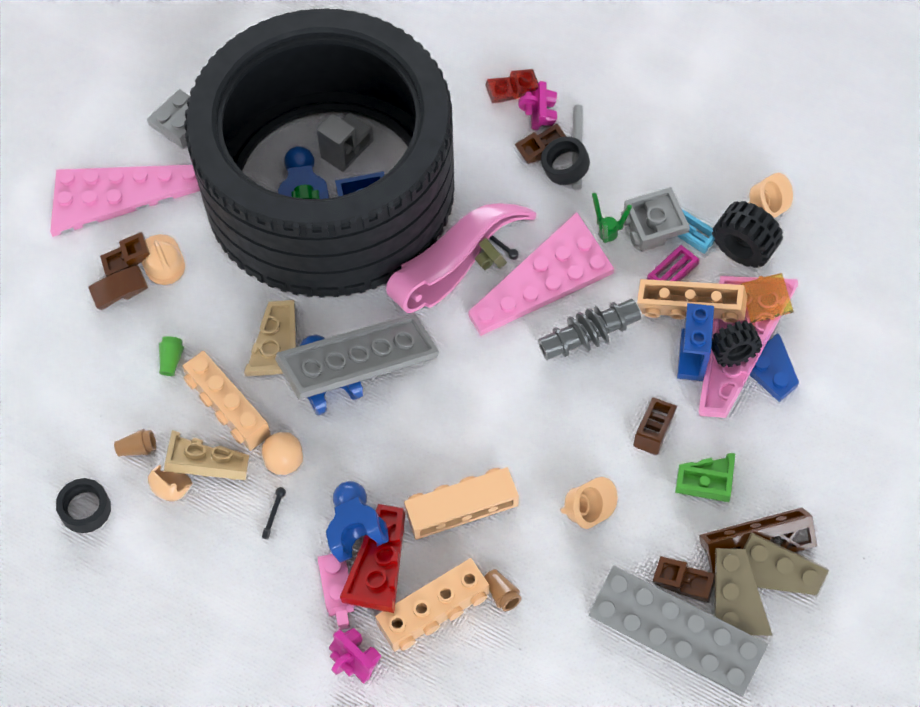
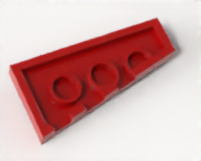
(376, 568)

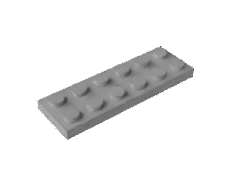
(356, 356)
(678, 630)

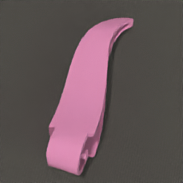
(444, 264)

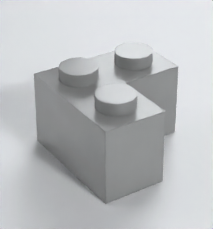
(343, 139)

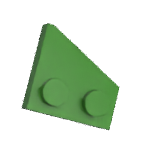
(707, 478)

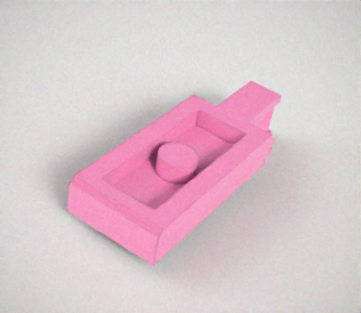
(333, 580)

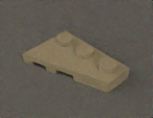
(782, 569)
(737, 593)

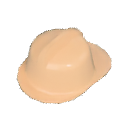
(772, 194)
(165, 260)
(591, 502)

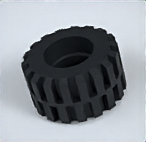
(747, 234)

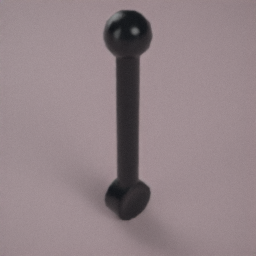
(512, 253)
(280, 492)

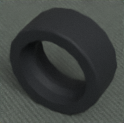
(561, 146)
(75, 488)

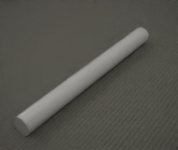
(577, 133)

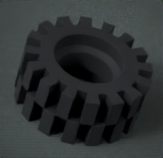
(736, 344)

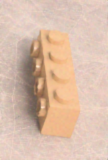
(671, 299)
(226, 400)
(461, 502)
(432, 605)

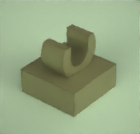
(490, 255)

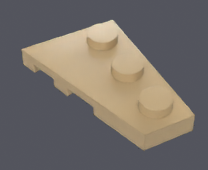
(275, 335)
(198, 459)

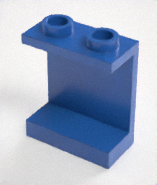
(695, 342)

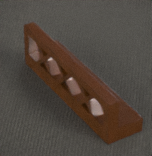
(766, 527)

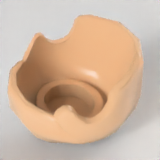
(282, 453)
(168, 485)

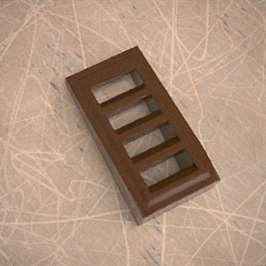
(647, 439)

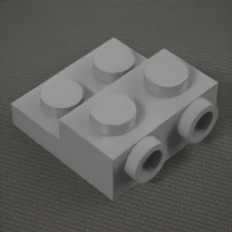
(170, 118)
(655, 218)

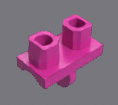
(536, 104)
(350, 658)

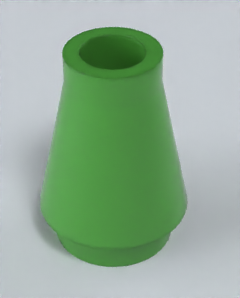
(169, 354)

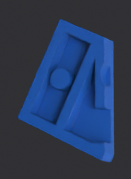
(775, 370)

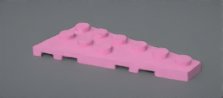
(112, 192)
(554, 270)
(725, 383)

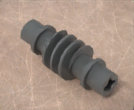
(589, 328)

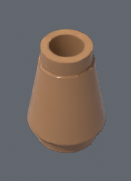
(138, 443)
(502, 590)

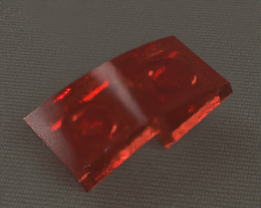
(511, 87)

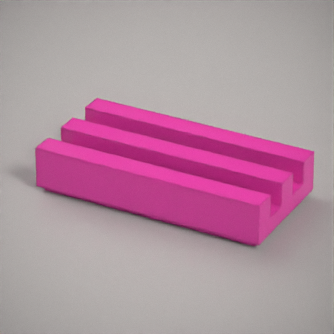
(665, 263)

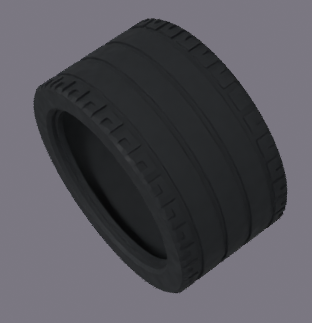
(304, 68)

